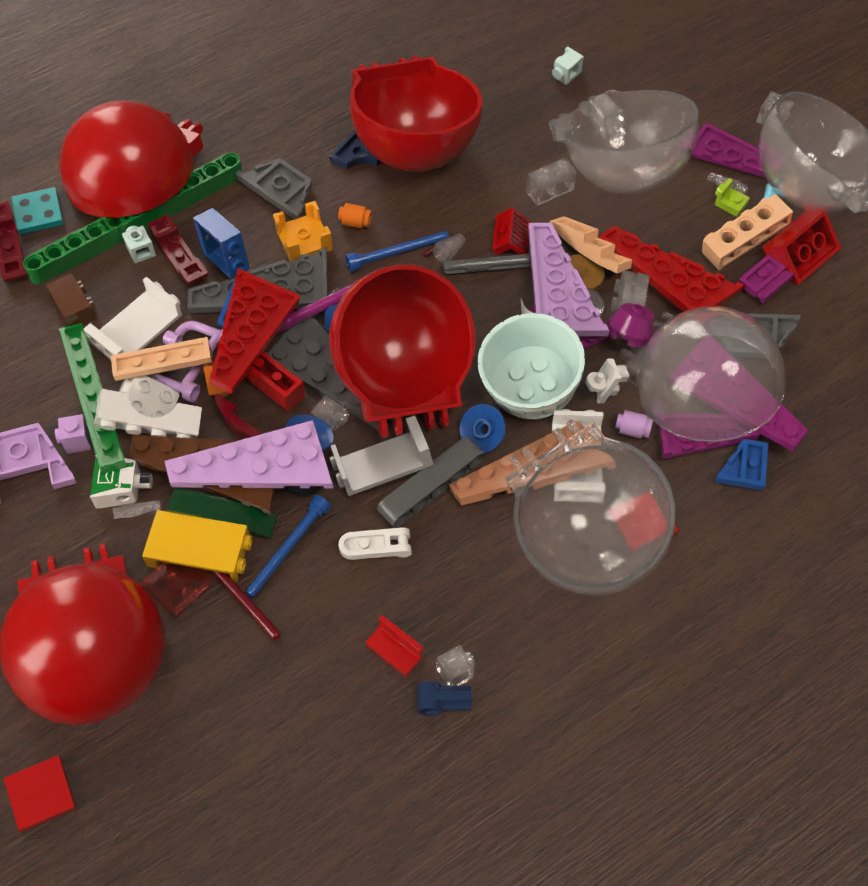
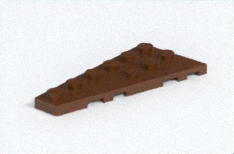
(155, 450)

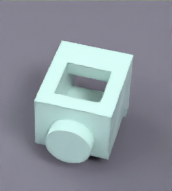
(568, 66)
(136, 239)

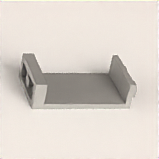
(383, 460)

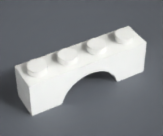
(116, 411)

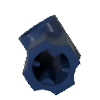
(435, 698)

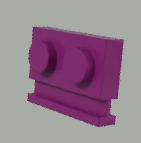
(765, 278)

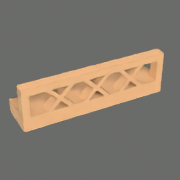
(161, 358)

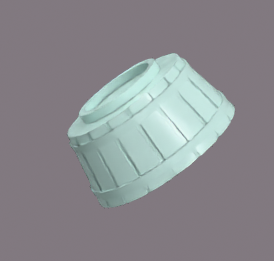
(531, 365)

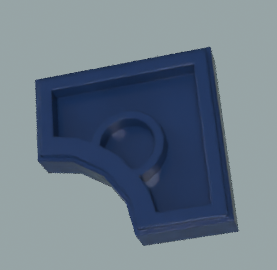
(352, 153)

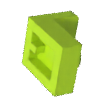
(730, 199)

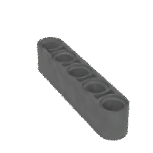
(430, 482)

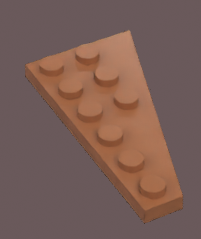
(491, 478)

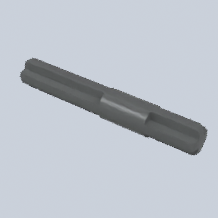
(487, 264)

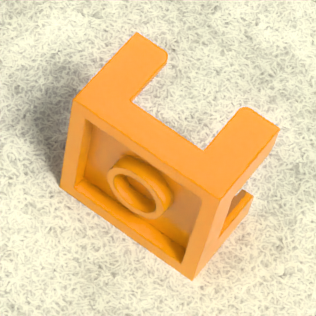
(303, 234)

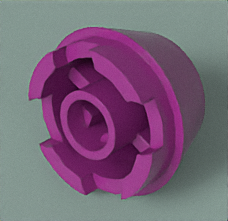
(633, 324)

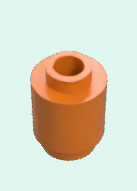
(355, 216)

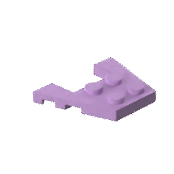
(31, 450)

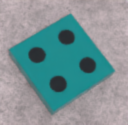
(37, 210)

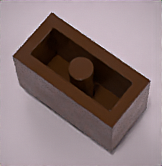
(71, 301)

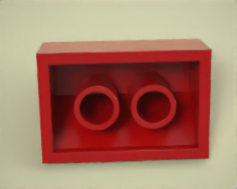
(804, 244)

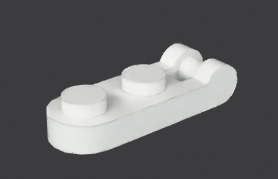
(375, 544)

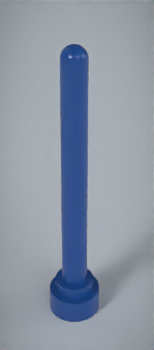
(355, 261)
(318, 507)

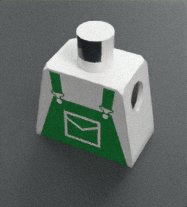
(118, 486)

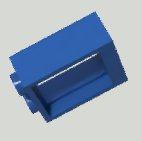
(224, 242)

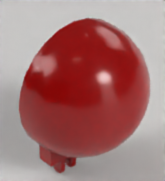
(414, 112)
(126, 158)
(403, 345)
(81, 640)

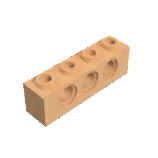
(776, 216)

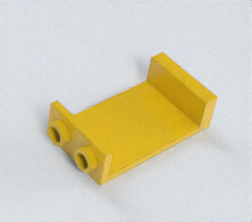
(197, 543)

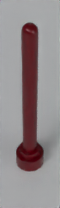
(247, 604)

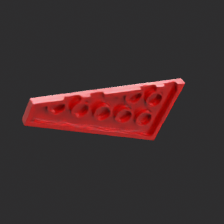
(672, 275)
(250, 324)

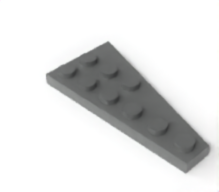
(302, 276)
(307, 355)

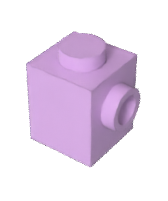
(73, 434)

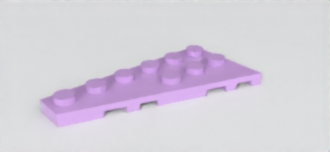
(558, 285)
(263, 461)

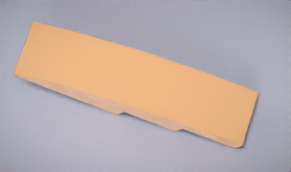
(586, 241)

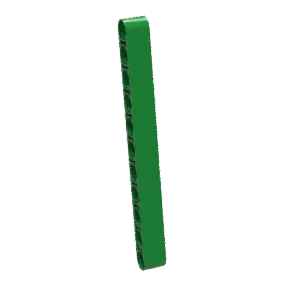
(108, 231)

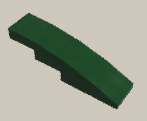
(222, 509)

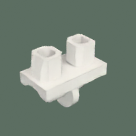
(606, 380)

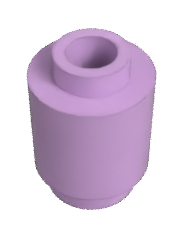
(634, 424)

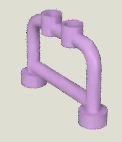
(189, 390)

